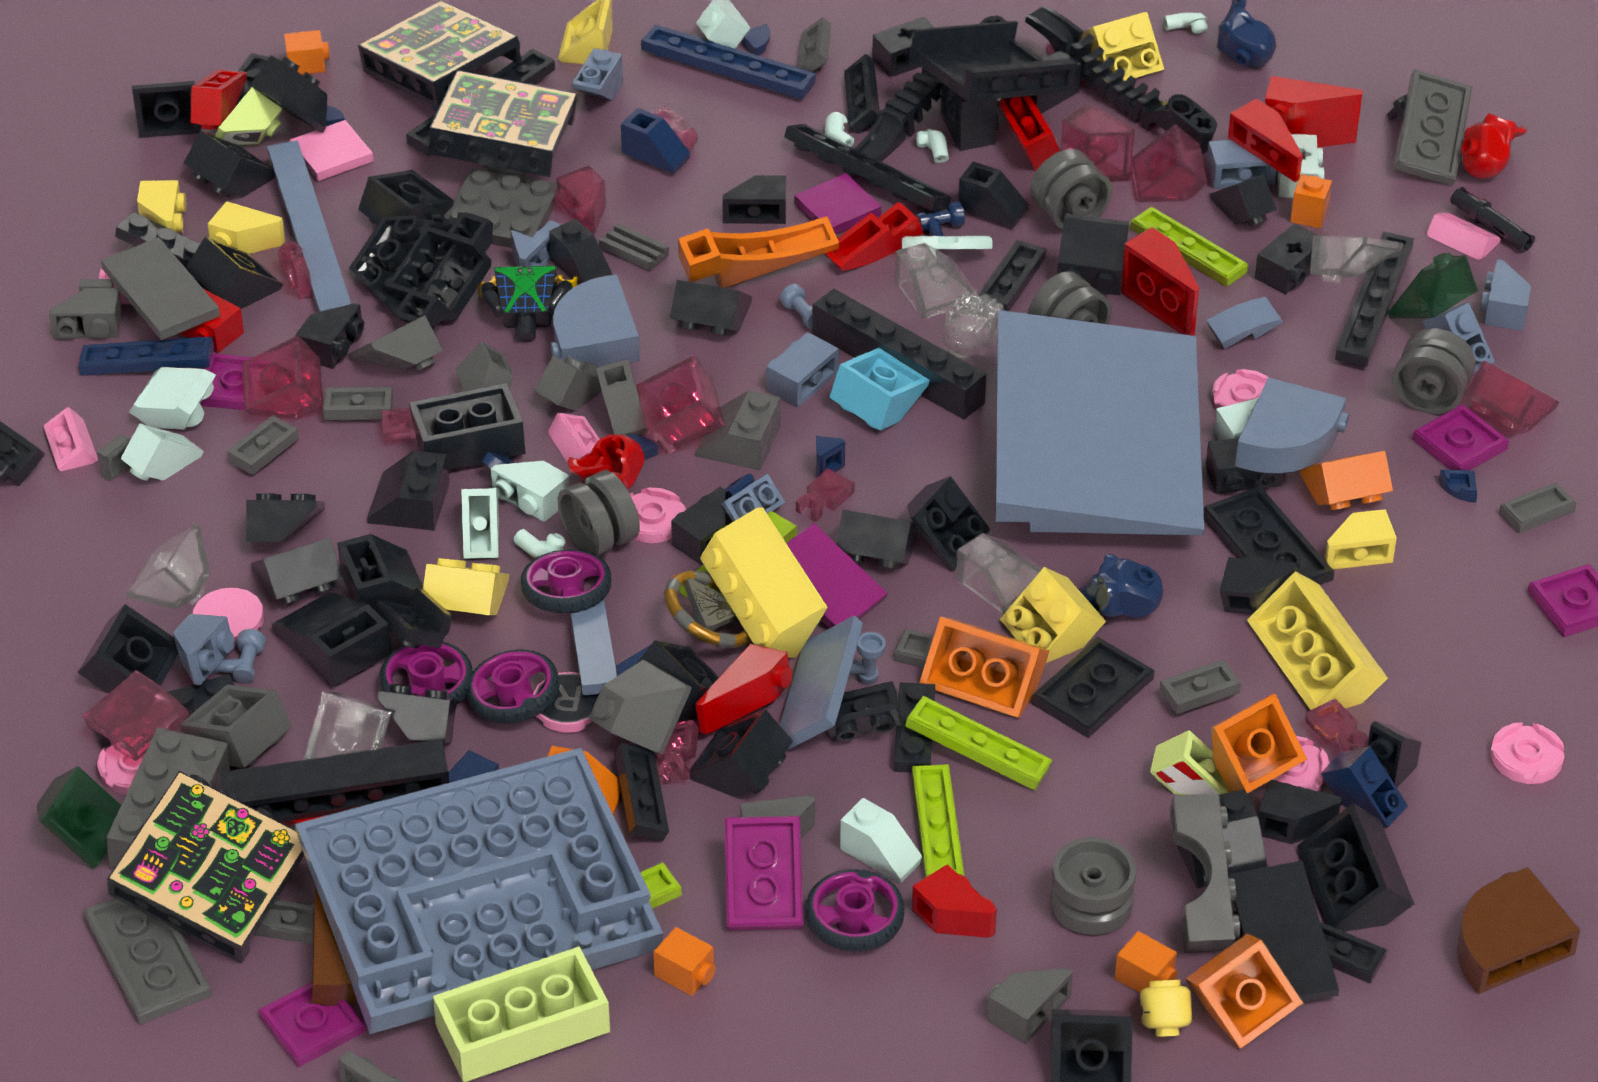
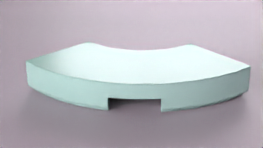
(949, 242)

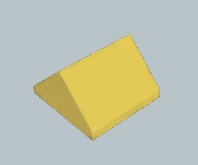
(587, 31)

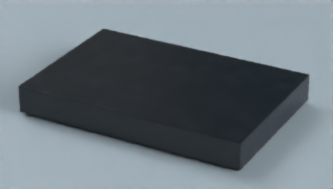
(1092, 687)

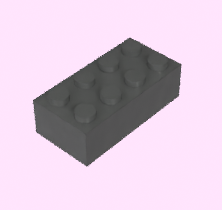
(164, 758)

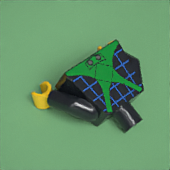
(525, 297)

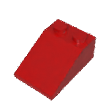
(1316, 109)
(1160, 280)

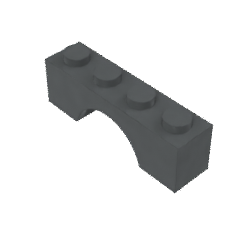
(1198, 827)

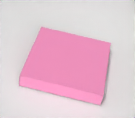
(333, 150)

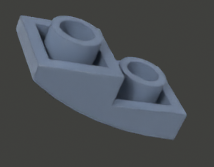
(1247, 318)
(758, 494)

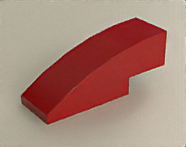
(875, 238)

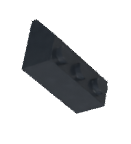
(469, 425)
(1355, 872)

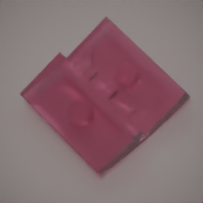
(133, 714)

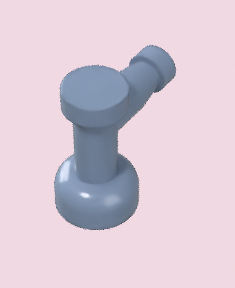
(794, 298)
(250, 643)
(870, 647)

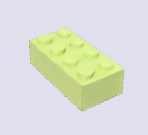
(521, 1014)

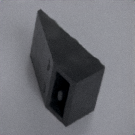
(336, 636)

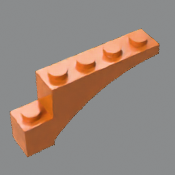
(748, 255)

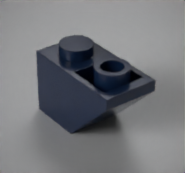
(652, 141)
(1364, 781)

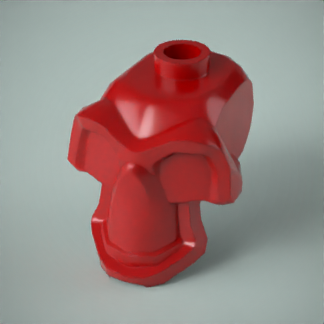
(1488, 146)
(612, 453)

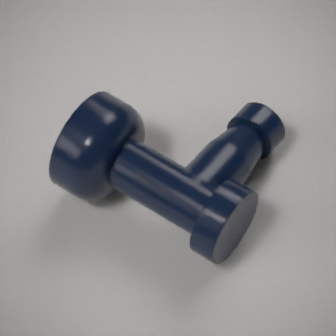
(953, 214)

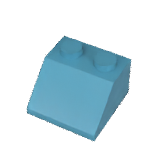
(877, 388)

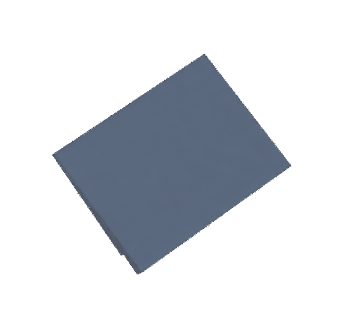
(1097, 428)
(476, 884)

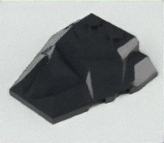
(426, 264)

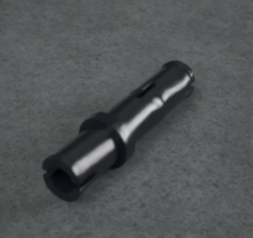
(1482, 212)

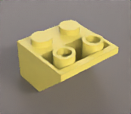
(1129, 44)
(466, 589)
(1053, 615)

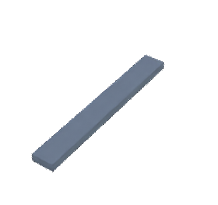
(308, 225)

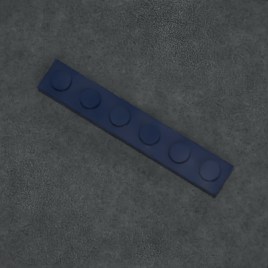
(728, 61)

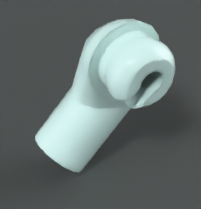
(1196, 21)
(834, 128)
(936, 141)
(535, 547)

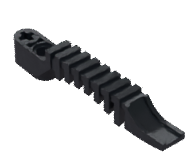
(1177, 110)
(901, 112)

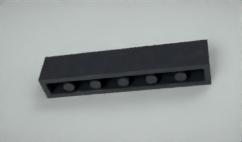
(859, 330)
(339, 781)

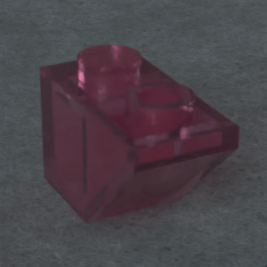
(582, 196)

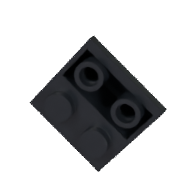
(377, 571)

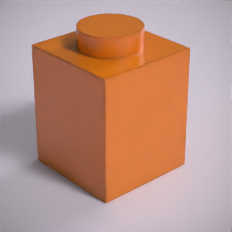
(307, 51)
(1311, 201)
(684, 961)
(1144, 961)

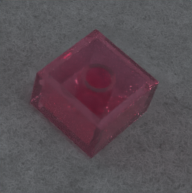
(680, 404)

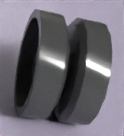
(1070, 185)
(1071, 298)
(1434, 371)
(598, 513)
(1093, 885)

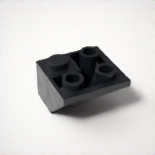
(278, 519)
(946, 519)

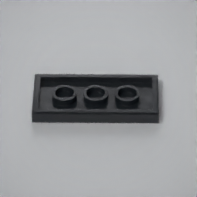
(1260, 530)
(1281, 911)

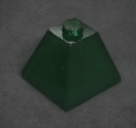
(1436, 288)
(79, 814)

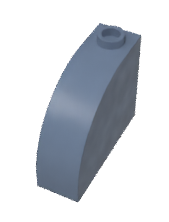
(595, 324)
(1290, 428)

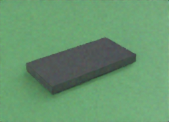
(1432, 127)
(160, 288)
(147, 960)

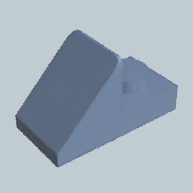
(532, 250)

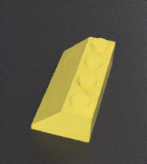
(764, 583)
(1315, 645)

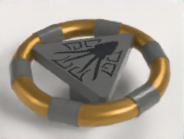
(709, 609)

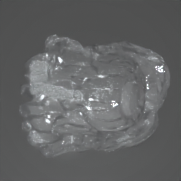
(971, 325)

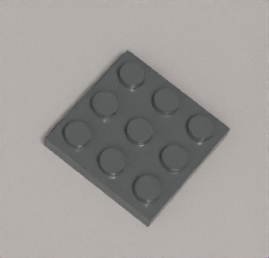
(507, 201)

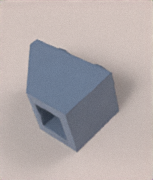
(600, 75)
(1508, 298)
(1463, 323)
(203, 644)

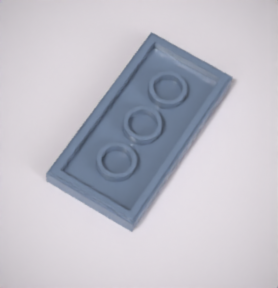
(820, 681)

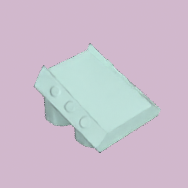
(174, 398)

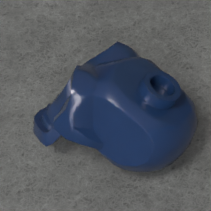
(1244, 38)
(1124, 588)

